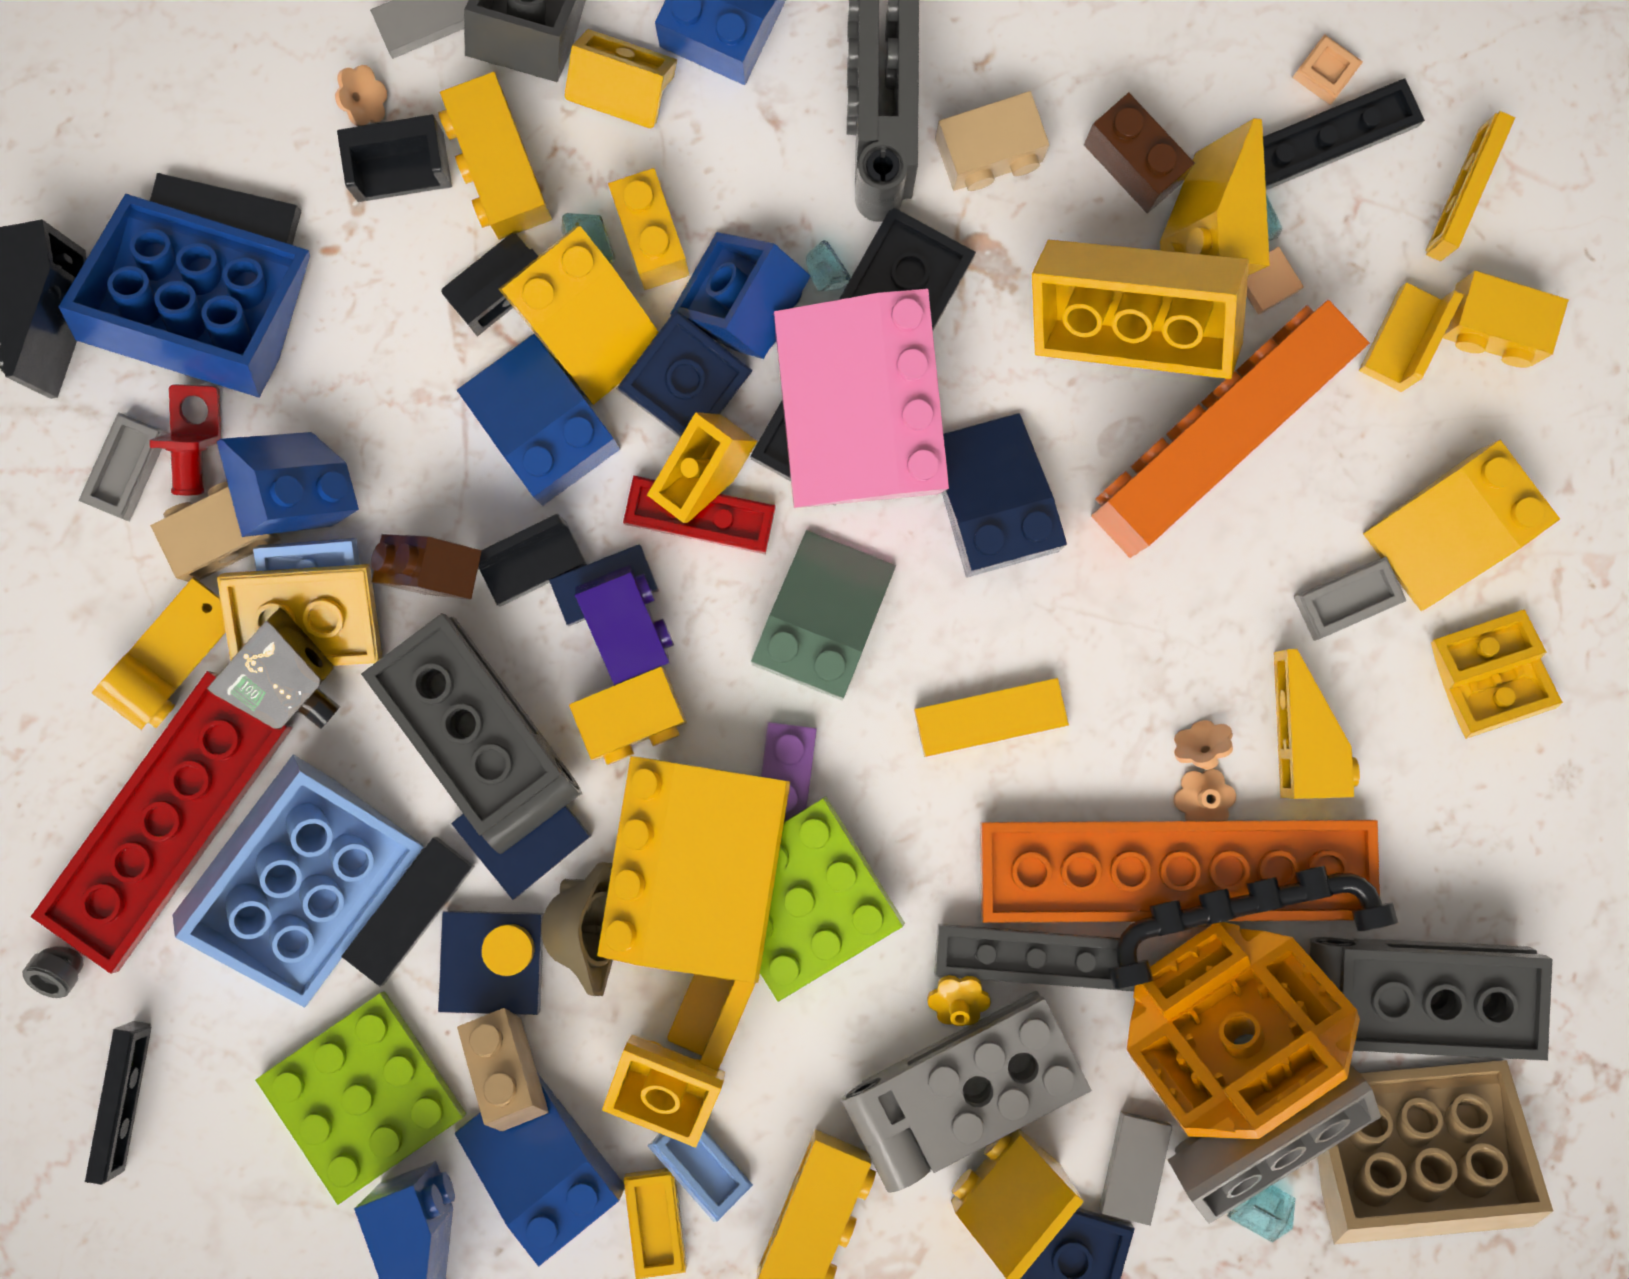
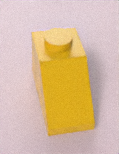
(701, 465)

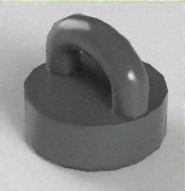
(51, 974)

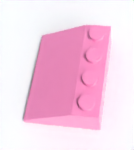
(861, 399)

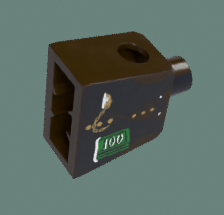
(278, 675)

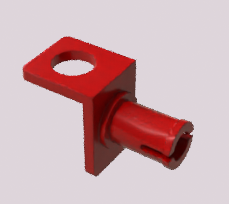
(189, 439)

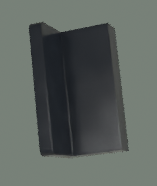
(476, 290)
(529, 559)

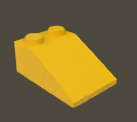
(1224, 201)
(582, 313)
(1461, 525)
(1015, 1202)

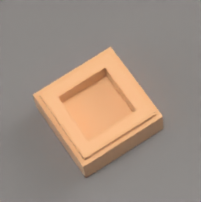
(1327, 69)
(1272, 283)

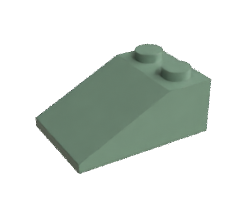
(823, 615)

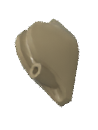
(574, 927)

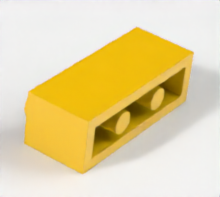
(493, 156)
(818, 1211)

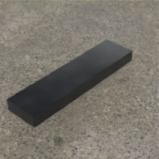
(1340, 132)

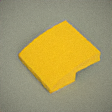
(1495, 673)

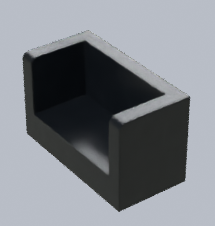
(394, 158)

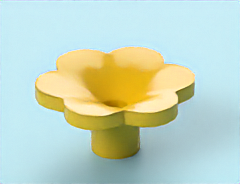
(959, 1000)

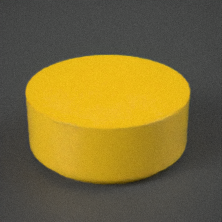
(508, 949)

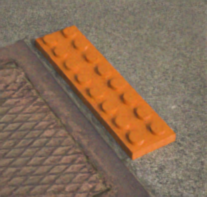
(1125, 866)

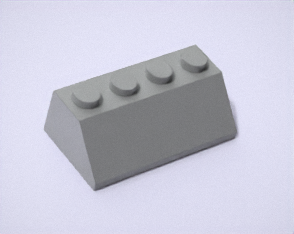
(1230, 1171)

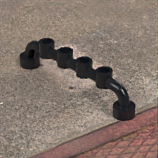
(1262, 897)

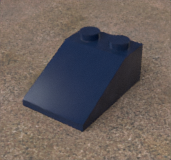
(999, 497)

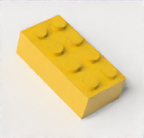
(1140, 307)

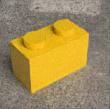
(649, 229)
(1506, 320)
(628, 715)

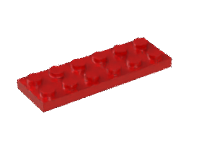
(158, 827)

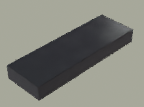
(234, 208)
(408, 911)
(118, 1102)

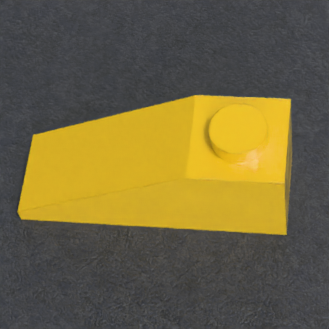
(1311, 744)

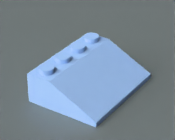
(295, 883)

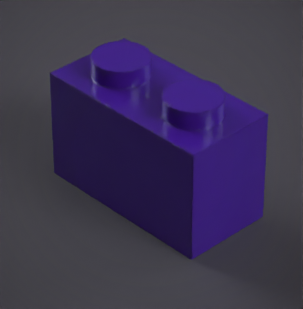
(623, 623)

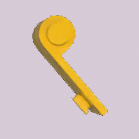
(164, 657)

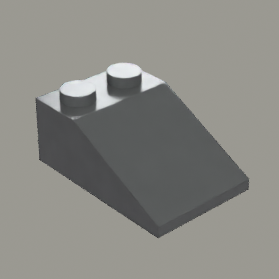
(522, 34)

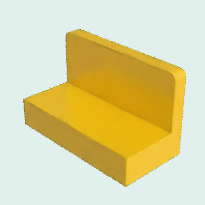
(618, 77)
(1409, 336)
(710, 1017)

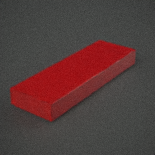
(723, 521)

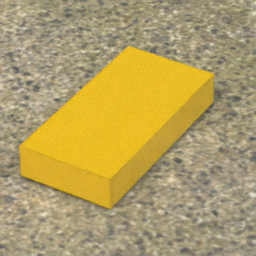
(655, 1223)

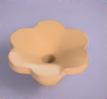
(361, 95)
(1203, 744)
(1193, 795)

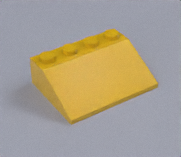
(693, 869)

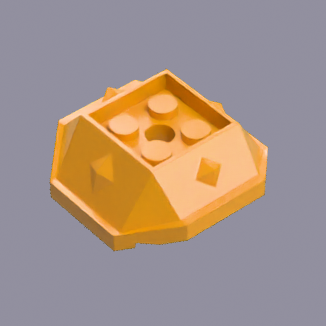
(1229, 987)

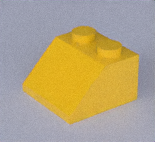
(663, 1090)

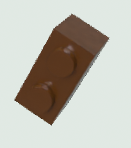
(1138, 152)
(425, 565)

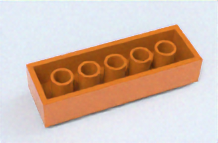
(1236, 422)

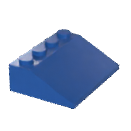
(187, 295)

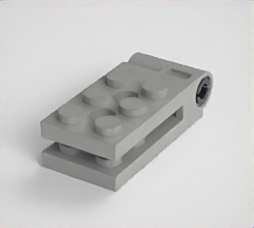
(922, 1120)

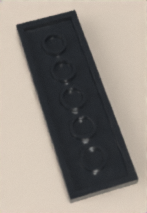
(899, 258)

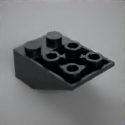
(34, 278)

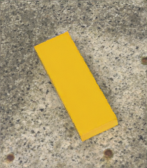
(1469, 186)
(991, 717)

